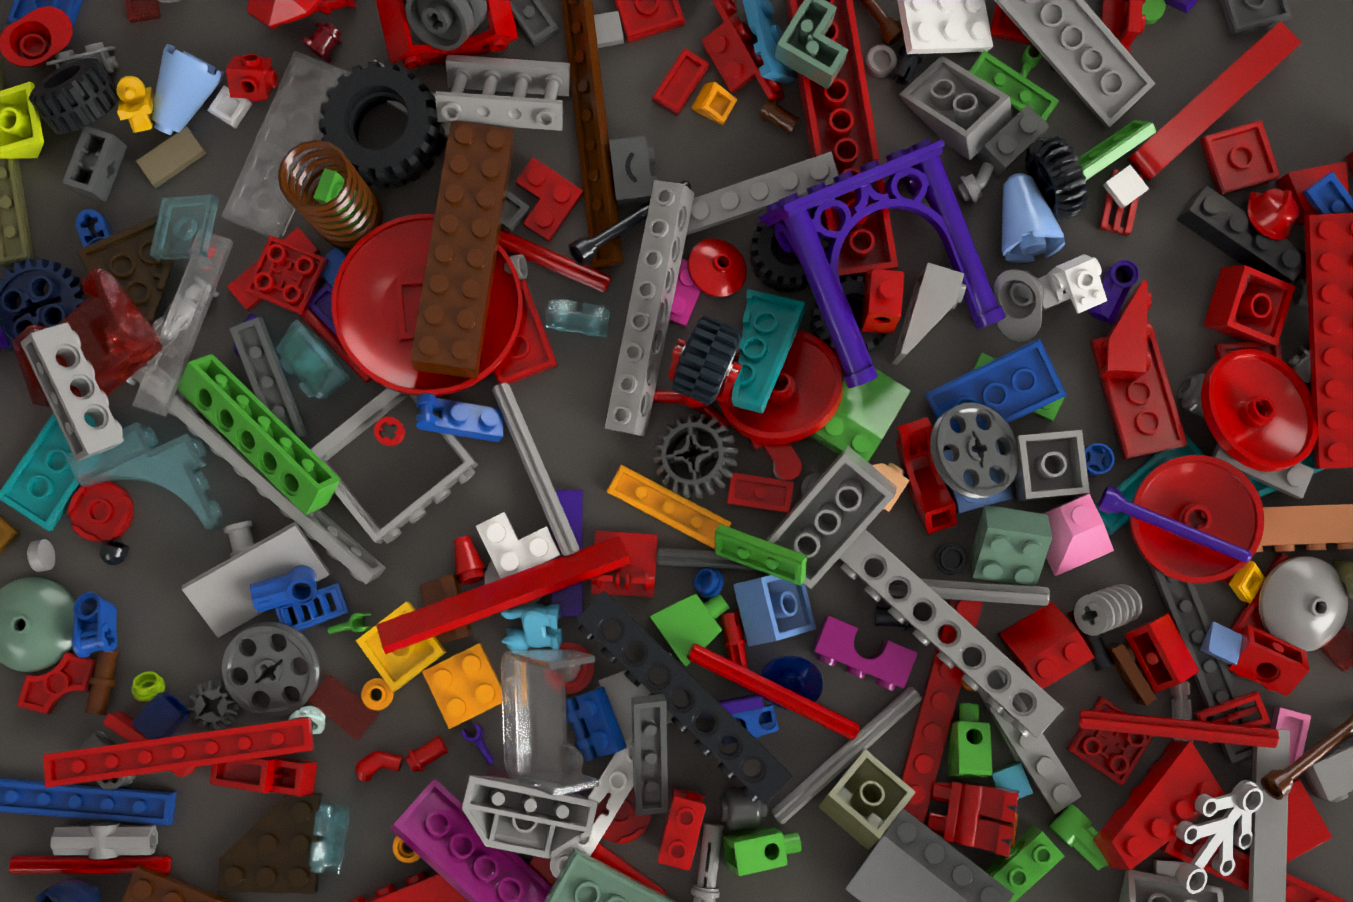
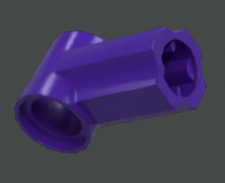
(1115, 290)

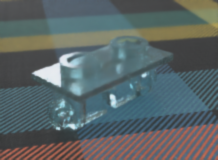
(562, 316)
(331, 823)

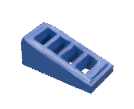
(341, 605)

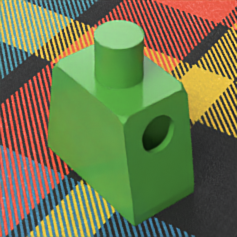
(690, 623)
(968, 758)
(746, 849)

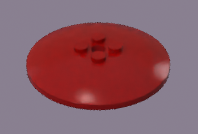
(379, 304)

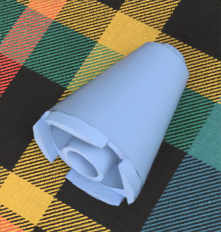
(181, 89)
(1027, 222)

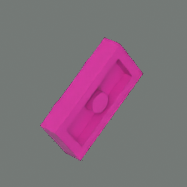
(684, 298)

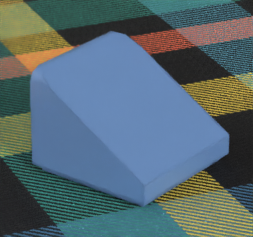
(1222, 643)

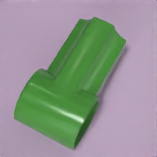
(1076, 831)

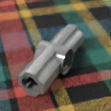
(104, 840)

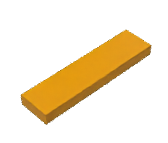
(666, 506)

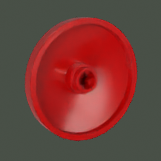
(801, 400)
(1259, 410)
(1207, 497)

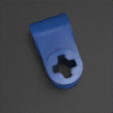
(94, 625)

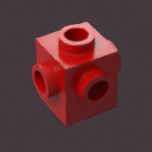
(251, 77)

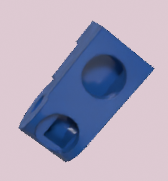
(756, 721)

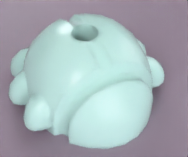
(316, 715)

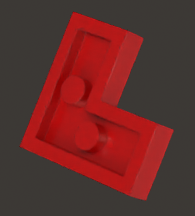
(555, 196)

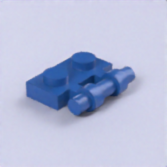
(600, 721)

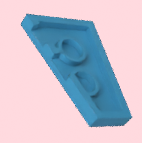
(768, 33)

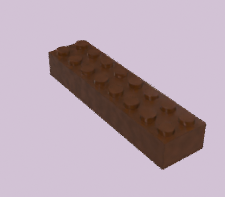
(463, 250)

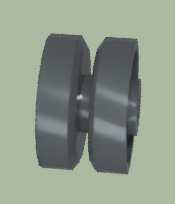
(445, 22)

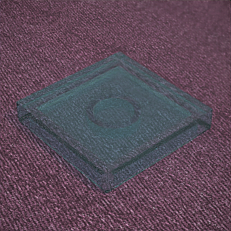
(184, 227)

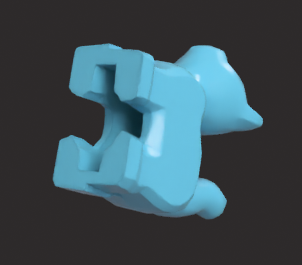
(536, 630)

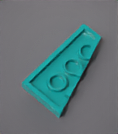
(766, 339)

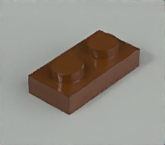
(1130, 674)

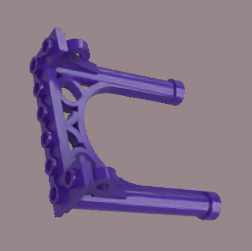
(801, 232)

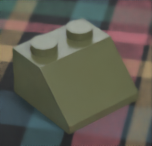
(867, 799)

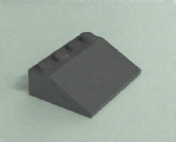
(921, 867)

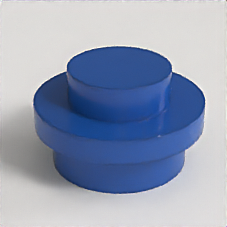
(708, 582)

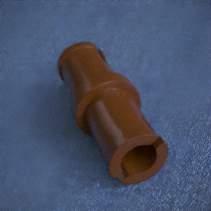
(102, 682)

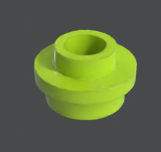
(147, 685)

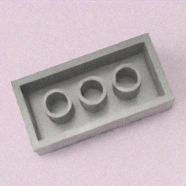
(834, 513)

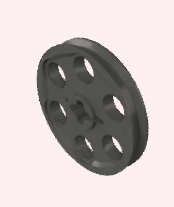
(965, 459)
(265, 656)

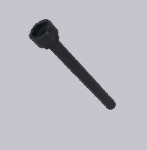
(584, 249)

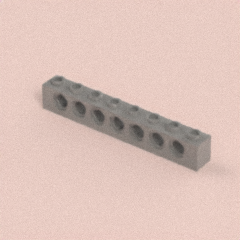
(650, 308)
(1042, 706)

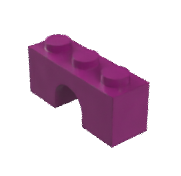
(889, 665)

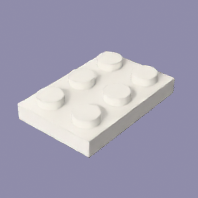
(945, 26)

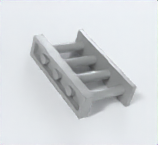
(504, 75)

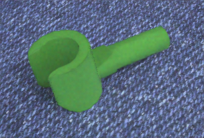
(1028, 62)
(355, 624)

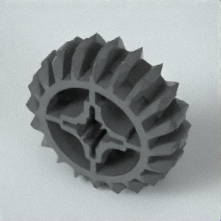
(697, 469)

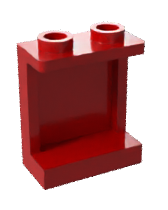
(681, 828)

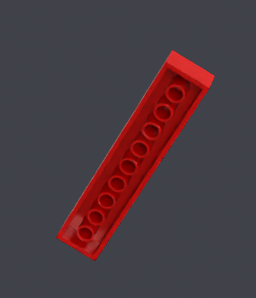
(843, 124)

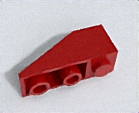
(1125, 346)

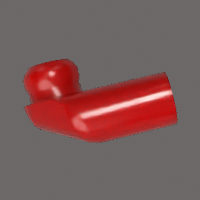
(374, 762)

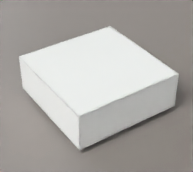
(229, 109)
(1125, 187)

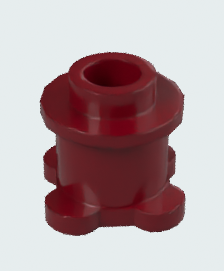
(323, 41)

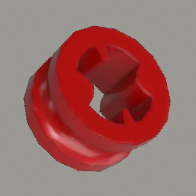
(378, 429)

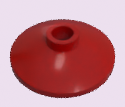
(709, 275)

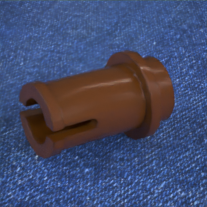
(778, 116)

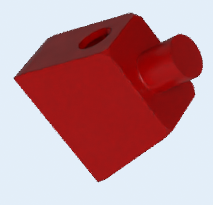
(1300, 180)
(882, 299)

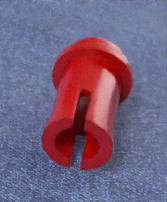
(426, 754)

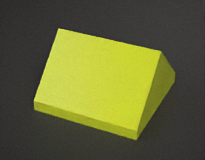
(19, 124)

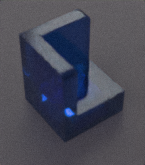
(161, 716)

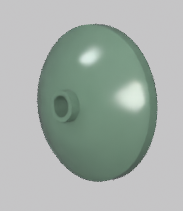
(48, 620)

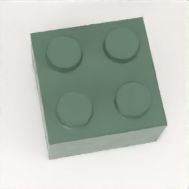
(1010, 546)

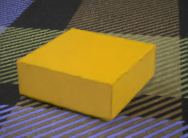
(1247, 582)

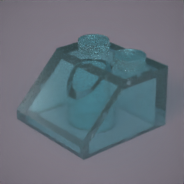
(311, 361)

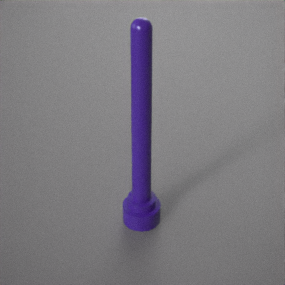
(1114, 502)

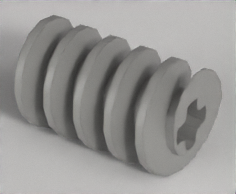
(1107, 609)

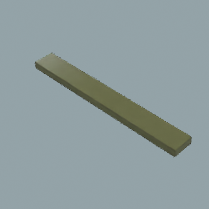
(14, 223)

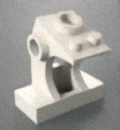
(1079, 280)

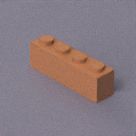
(1307, 526)

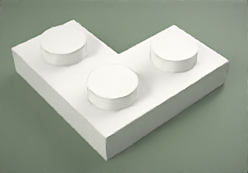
(515, 555)

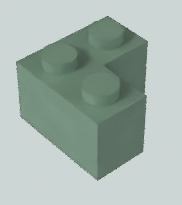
(807, 47)

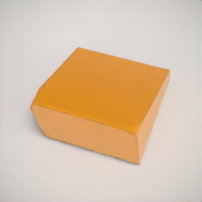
(714, 103)

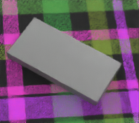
(224, 591)

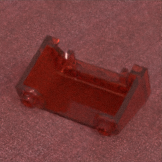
(111, 335)

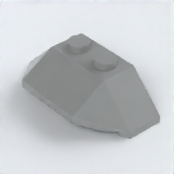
(524, 818)

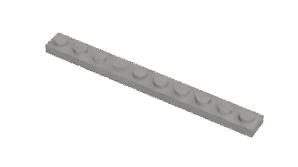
(315, 525)

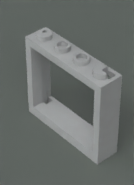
(358, 424)

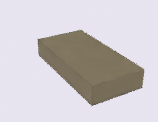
(171, 157)

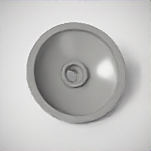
(1290, 599)

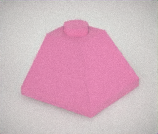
(1076, 534)

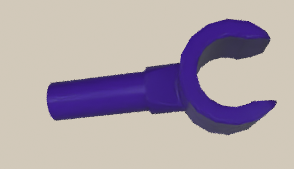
(479, 742)

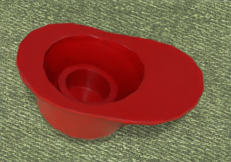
(36, 37)
(1272, 212)

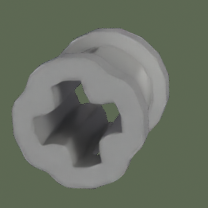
(239, 536)

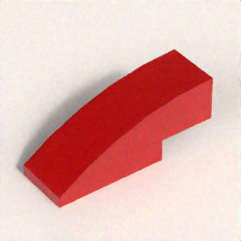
(267, 775)

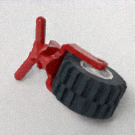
(701, 368)

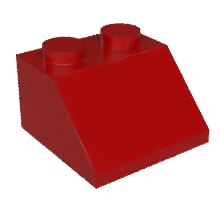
(1249, 305)
(1046, 645)

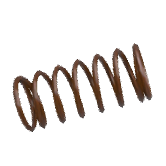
(315, 213)

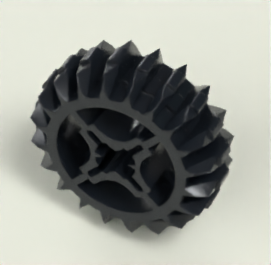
(1058, 176)

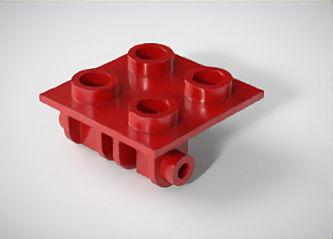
(635, 578)

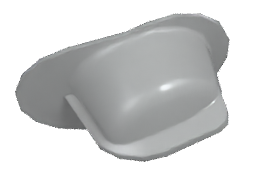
(1021, 301)

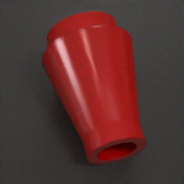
(468, 563)

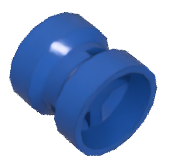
(1100, 457)

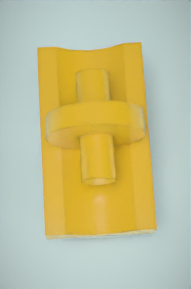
(135, 103)

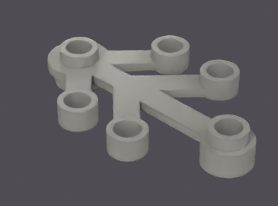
(1242, 802)

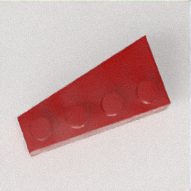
(1157, 806)

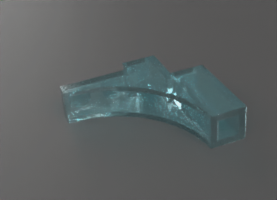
(167, 466)

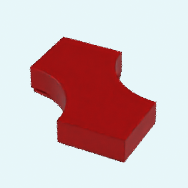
(44, 691)

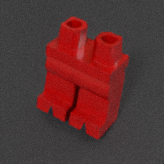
(965, 814)

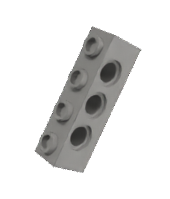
(69, 409)

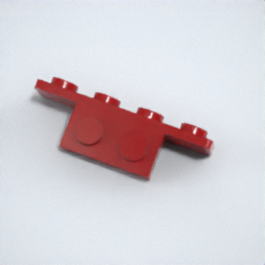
(1124, 19)
(734, 52)

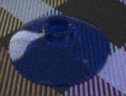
(806, 680)

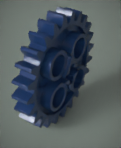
(29, 283)

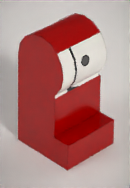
(783, 457)

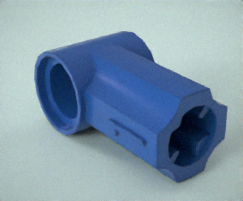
(282, 589)

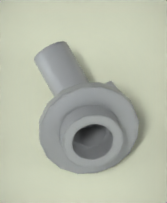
(971, 187)

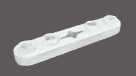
(617, 781)

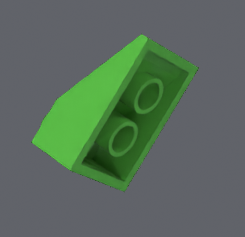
(863, 416)

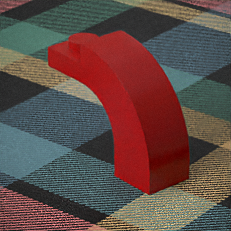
(926, 488)

